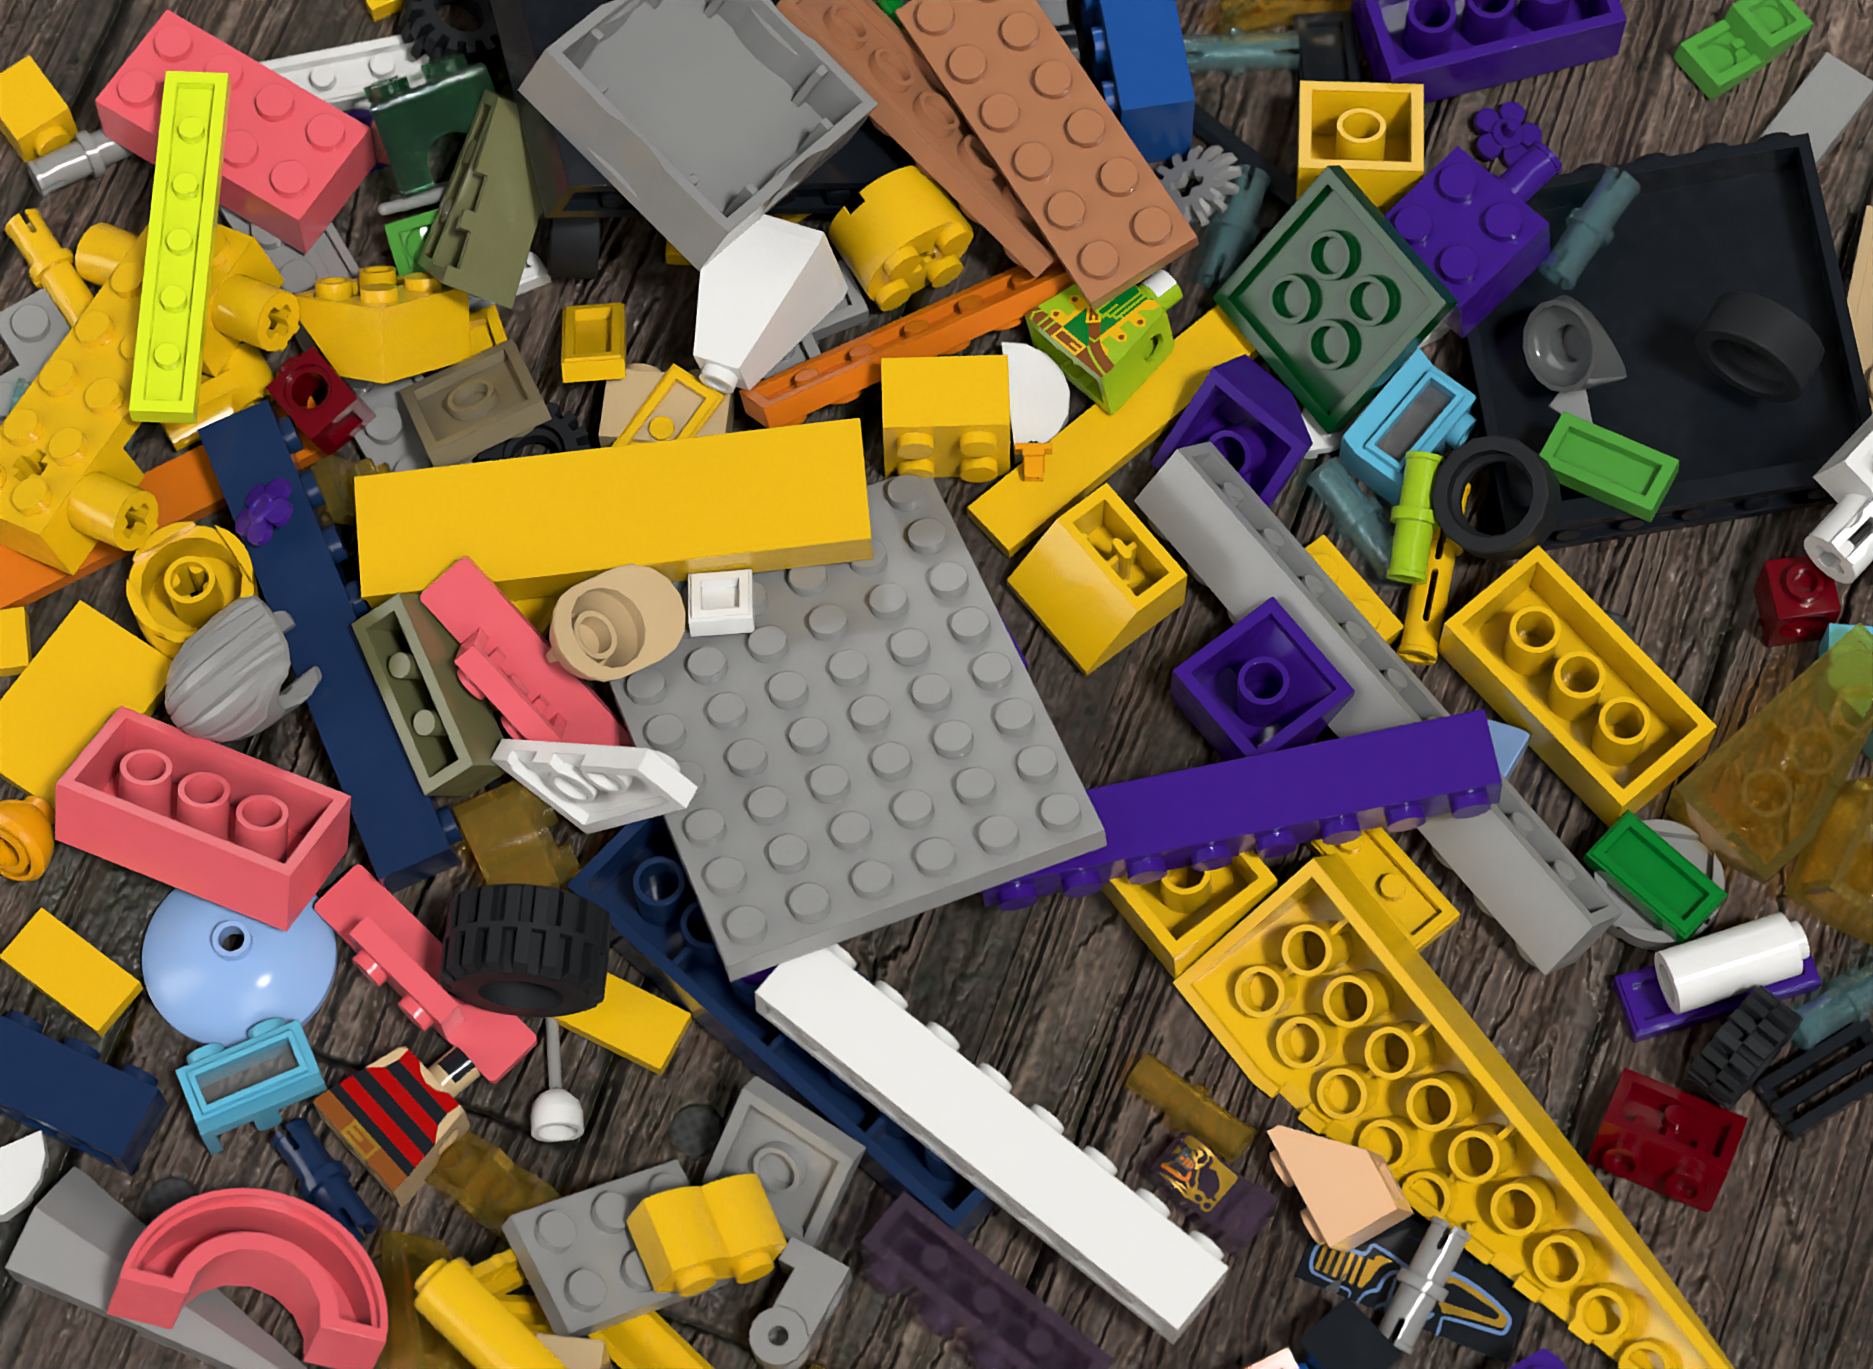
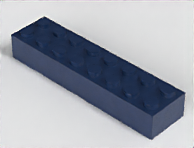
(669, 941)

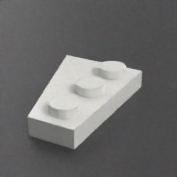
(597, 783)

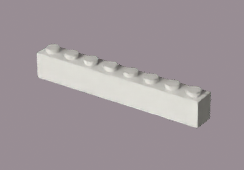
(994, 1139)

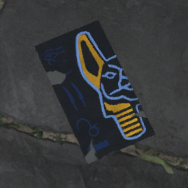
(1481, 1305)

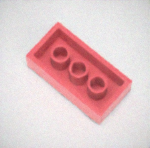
(286, 150)
(202, 818)

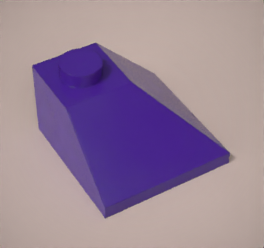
(1248, 421)

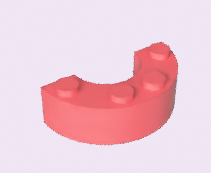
(267, 1245)

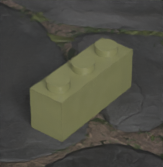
(436, 717)

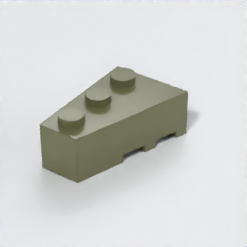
(487, 209)

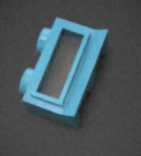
(1411, 413)
(250, 1079)

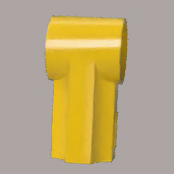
(235, 388)

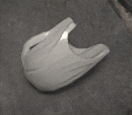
(232, 674)

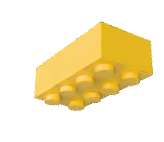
(1577, 686)

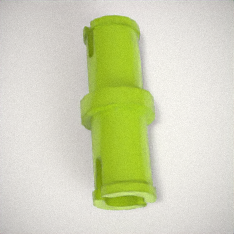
(1414, 519)

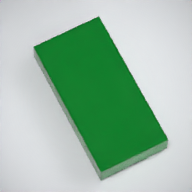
(1655, 877)

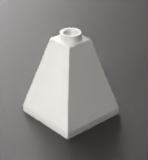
(762, 301)

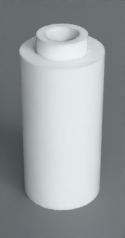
(1731, 962)

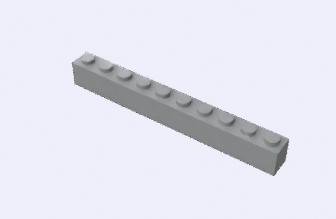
(1247, 557)

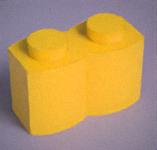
(707, 1234)

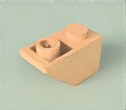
(1344, 1186)

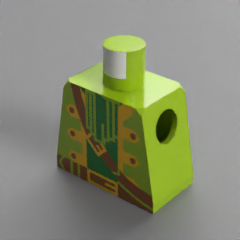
(1110, 348)

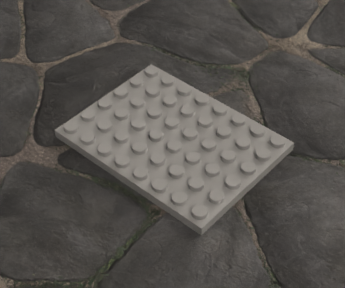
(858, 745)

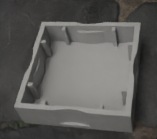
(697, 110)

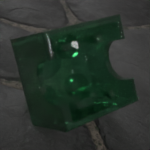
(413, 114)

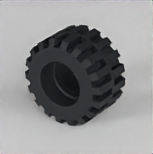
(525, 950)

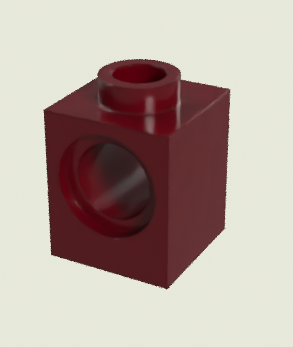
(340, 413)
(1795, 601)

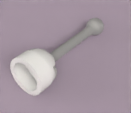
(555, 1112)

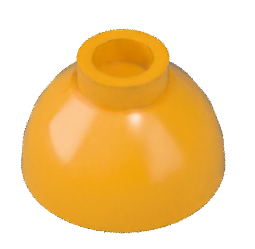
(26, 838)

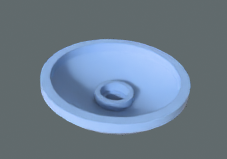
(224, 993)

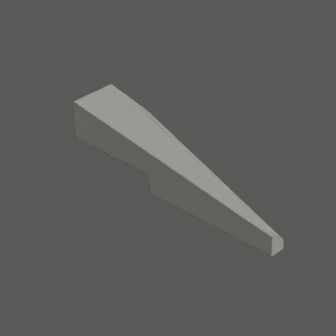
(77, 1252)

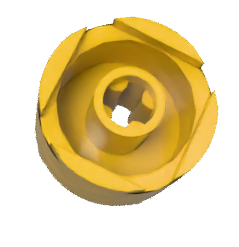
(902, 237)
(178, 563)

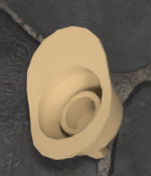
(616, 623)

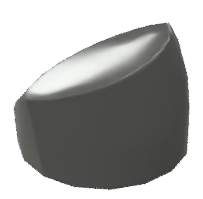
(1570, 347)

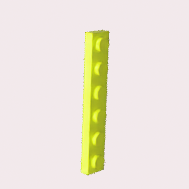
(180, 248)

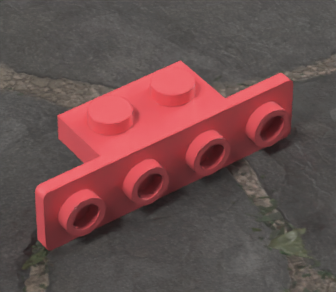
(508, 664)
(408, 957)

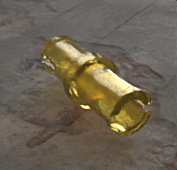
(1190, 1107)

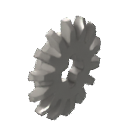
(1213, 174)

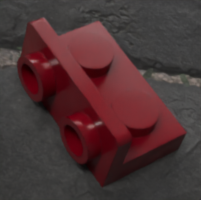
(1667, 1140)

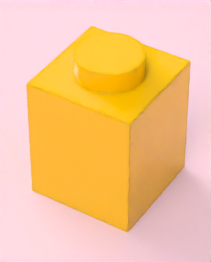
(33, 112)

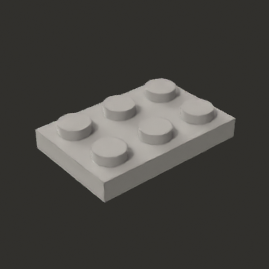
(585, 1256)

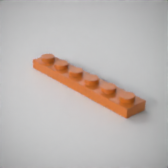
(931, 331)

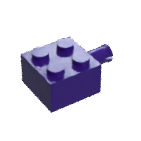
(1478, 228)

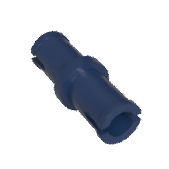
(324, 1179)

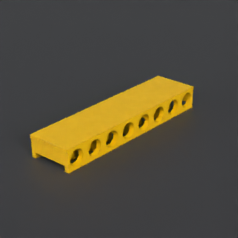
(666, 505)

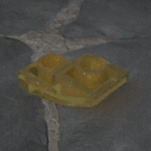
(487, 1183)

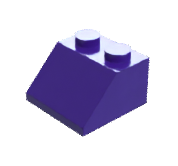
(1259, 686)

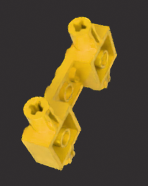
(66, 436)

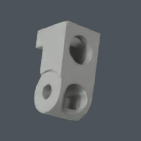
(791, 1328)

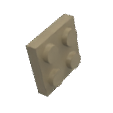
(475, 405)

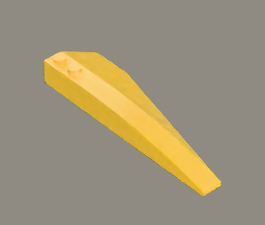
(1378, 1054)

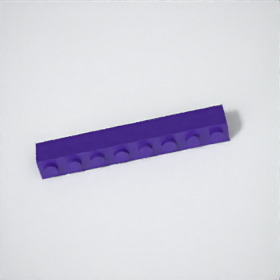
(1276, 802)

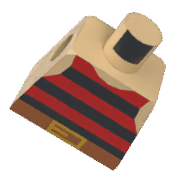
(400, 1116)

